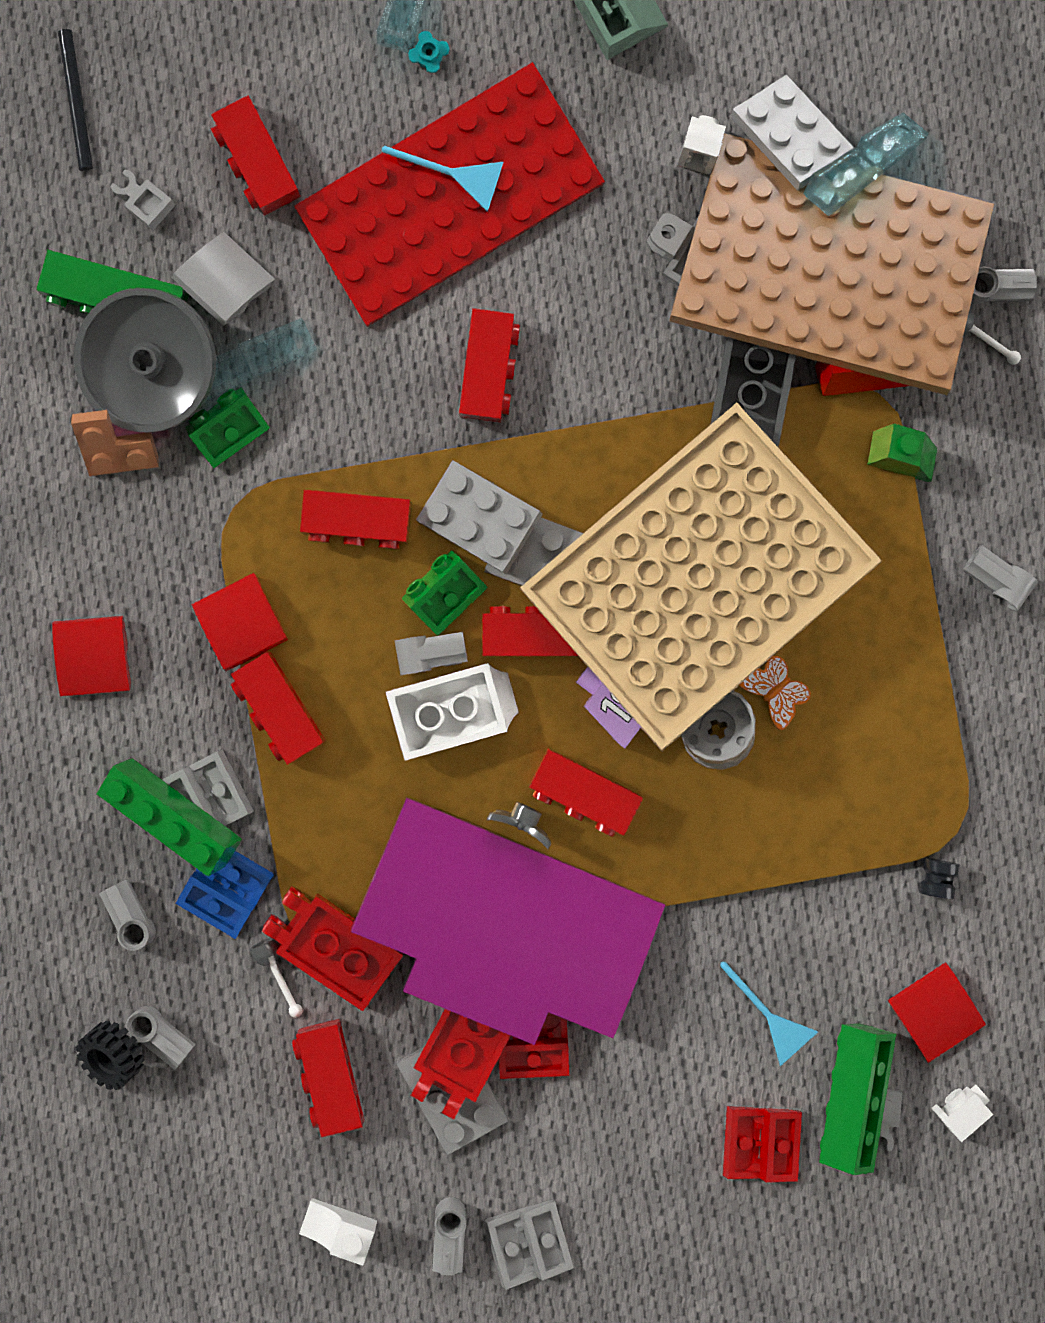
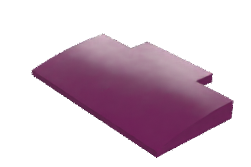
(505, 927)

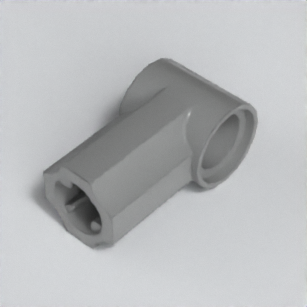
(1006, 285)
(1004, 580)
(423, 653)
(125, 911)
(164, 1038)
(449, 1238)

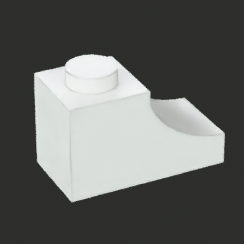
(702, 144)
(339, 1230)

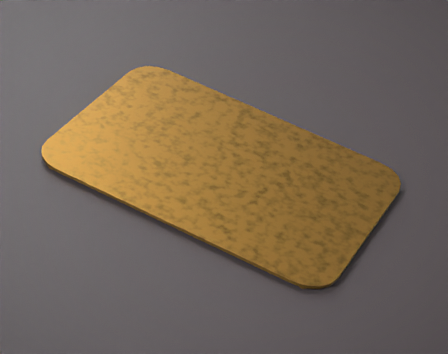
(849, 786)

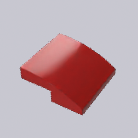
(239, 622)
(91, 655)
(937, 1012)
(544, 1059)
(778, 1144)

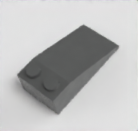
(757, 381)

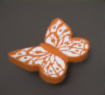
(777, 690)

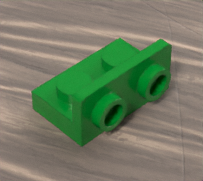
(226, 426)
(444, 592)

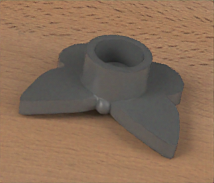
(524, 819)

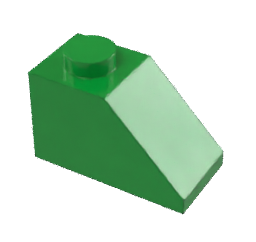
(903, 452)

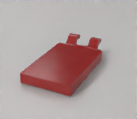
(327, 950)
(458, 1059)

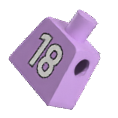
(607, 709)

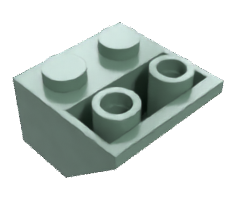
(621, 22)

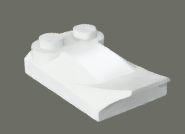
(452, 710)

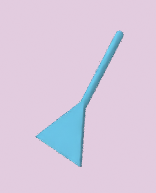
(476, 180)
(786, 1034)

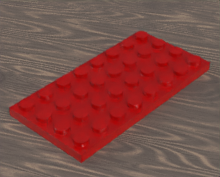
(407, 228)

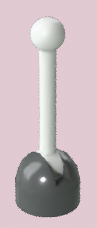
(1013, 357)
(267, 956)

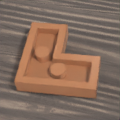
(110, 453)

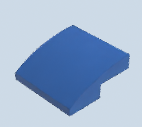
(217, 902)

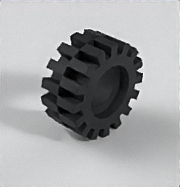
(110, 1055)

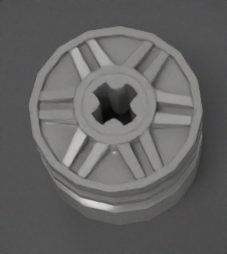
(739, 734)

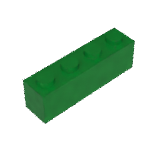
(87, 283)
(169, 816)
(857, 1098)

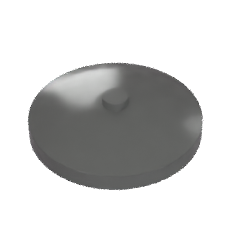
(145, 359)

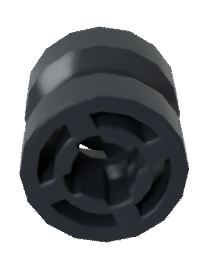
(939, 878)

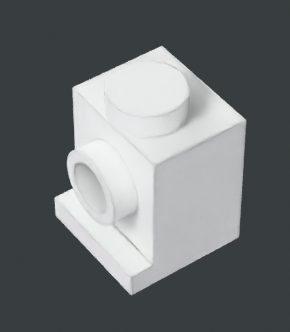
(964, 1111)

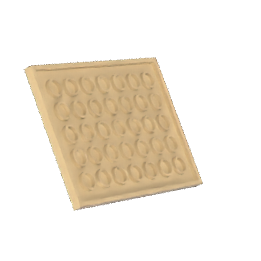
(700, 576)

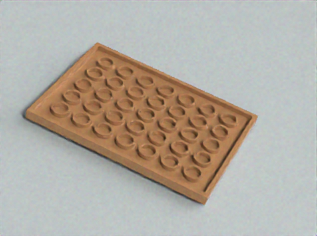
(861, 289)

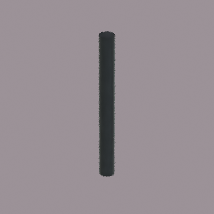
(75, 99)

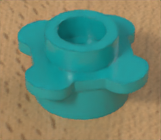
(432, 61)

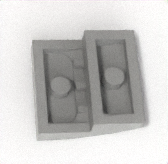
(223, 278)
(219, 784)
(543, 1238)

